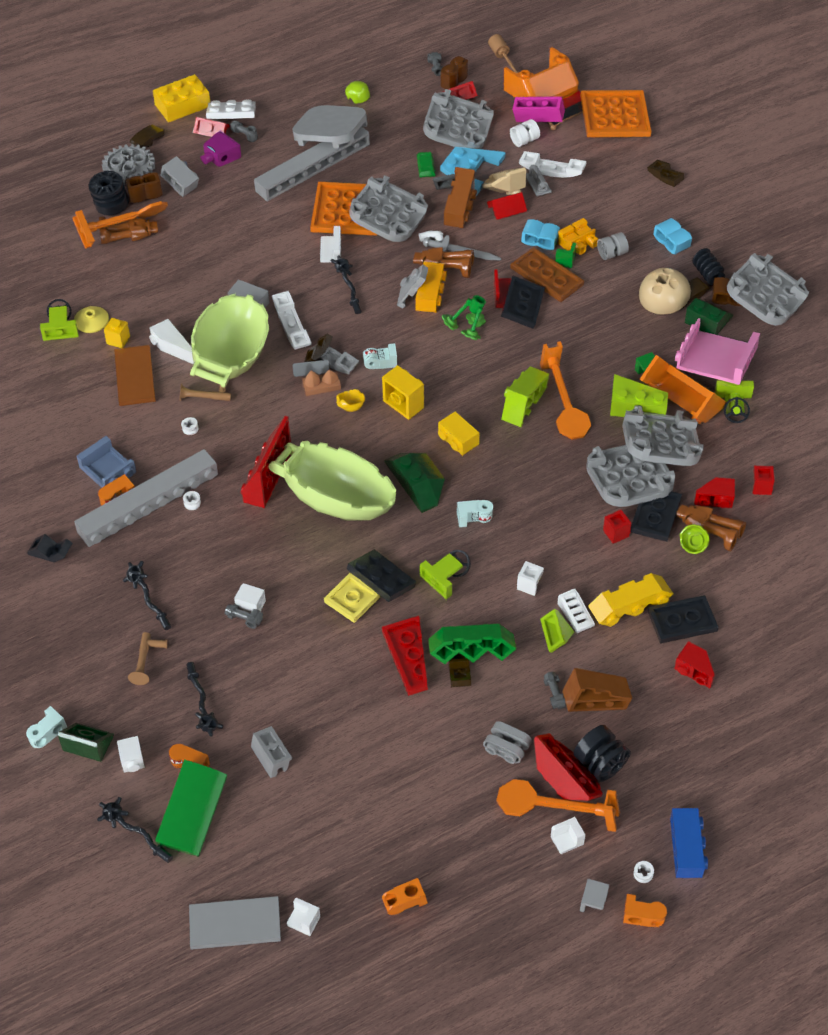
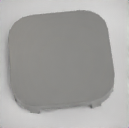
(457, 121)
(329, 124)
(388, 209)
(767, 290)
(662, 437)
(627, 480)

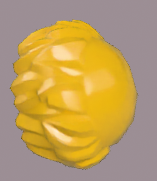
(350, 400)

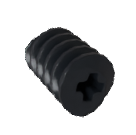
(708, 265)

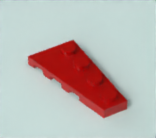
(406, 648)

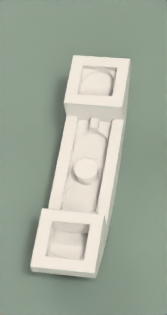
(553, 168)
(290, 321)

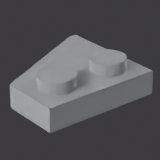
(410, 284)

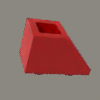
(716, 493)
(695, 663)

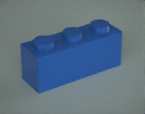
(688, 843)

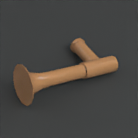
(221, 395)
(139, 677)

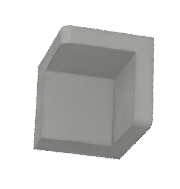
(594, 895)

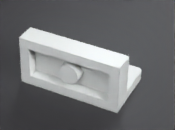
(331, 246)

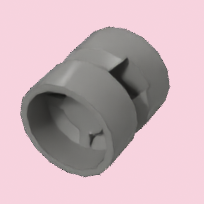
(612, 246)

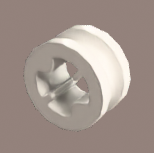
(193, 429)
(194, 504)
(648, 868)

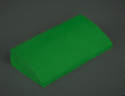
(191, 808)

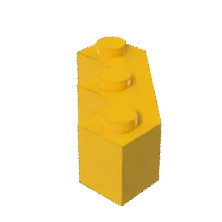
(630, 599)

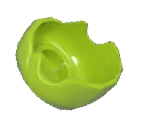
(357, 91)
(694, 539)

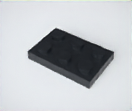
(522, 302)
(656, 517)
(381, 575)
(682, 619)

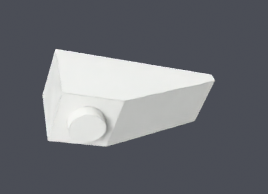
(170, 341)

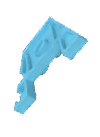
(470, 159)

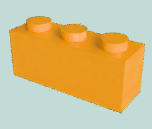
(428, 295)

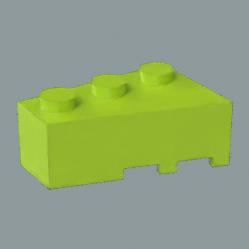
(630, 393)
(523, 394)

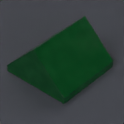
(85, 741)

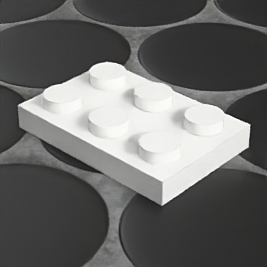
(231, 109)

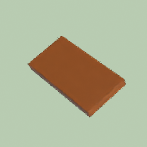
(547, 273)
(134, 375)

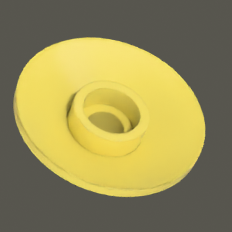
(91, 319)

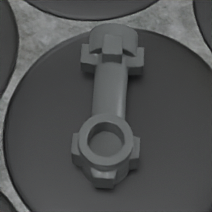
(435, 59)
(250, 131)
(252, 619)
(557, 699)

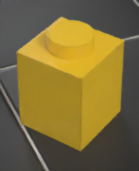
(117, 333)

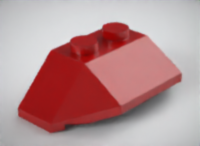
(564, 770)

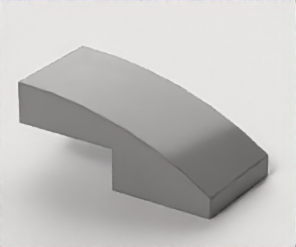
(340, 362)

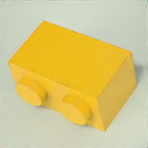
(458, 433)

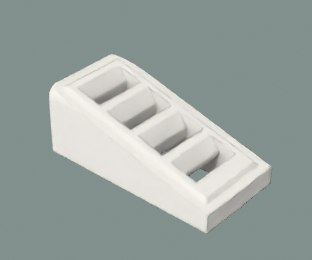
(571, 599)

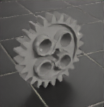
(129, 161)

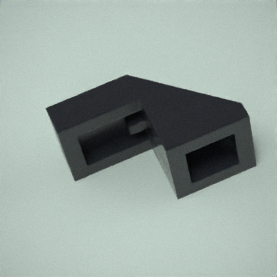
(48, 549)

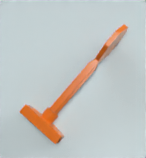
(85, 229)
(572, 421)
(520, 797)

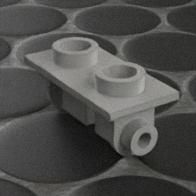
(537, 181)

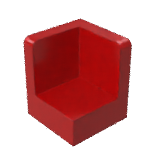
(763, 480)
(617, 526)

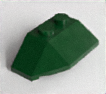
(418, 478)

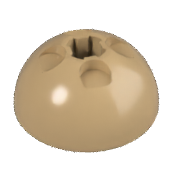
(664, 291)

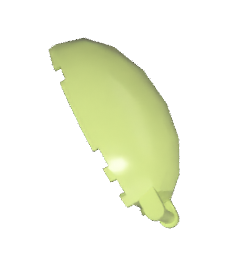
(228, 338)
(335, 481)

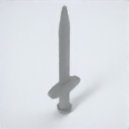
(450, 247)

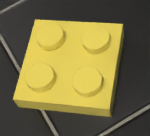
(351, 598)

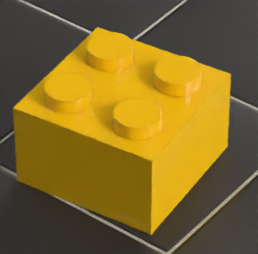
(403, 392)

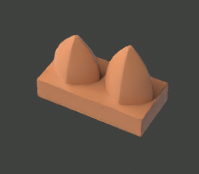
(323, 383)

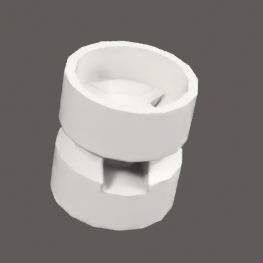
(524, 133)

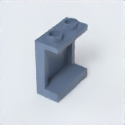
(104, 463)

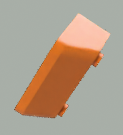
(552, 82)
(683, 390)

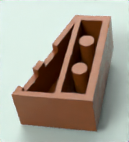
(461, 198)
(596, 691)

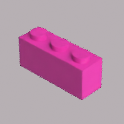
(539, 109)

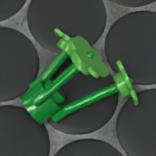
(476, 318)

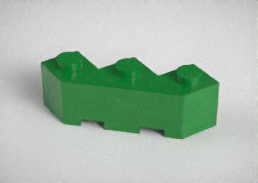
(472, 642)

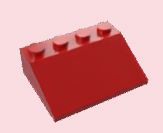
(261, 479)

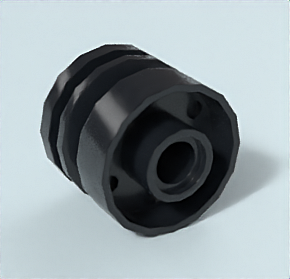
(108, 193)
(602, 753)

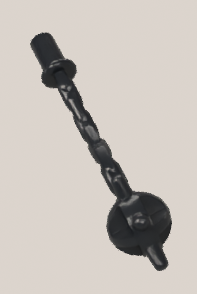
(343, 266)
(135, 575)
(207, 721)
(113, 813)

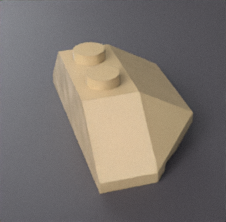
(507, 181)

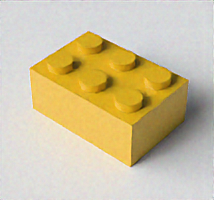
(181, 98)

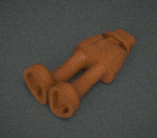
(134, 229)
(457, 259)
(704, 517)

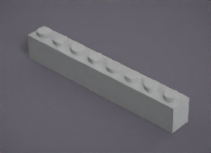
(307, 165)
(146, 498)

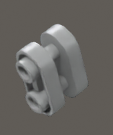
(507, 742)

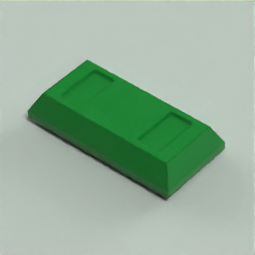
(425, 164)

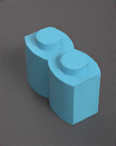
(540, 234)
(672, 236)

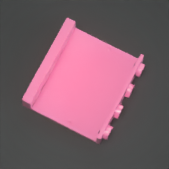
(716, 355)

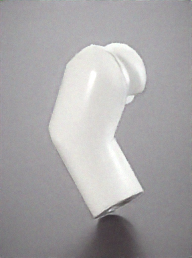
(438, 235)

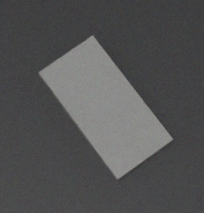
(234, 922)

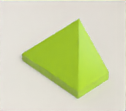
(556, 630)

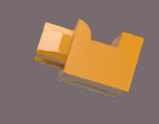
(578, 233)

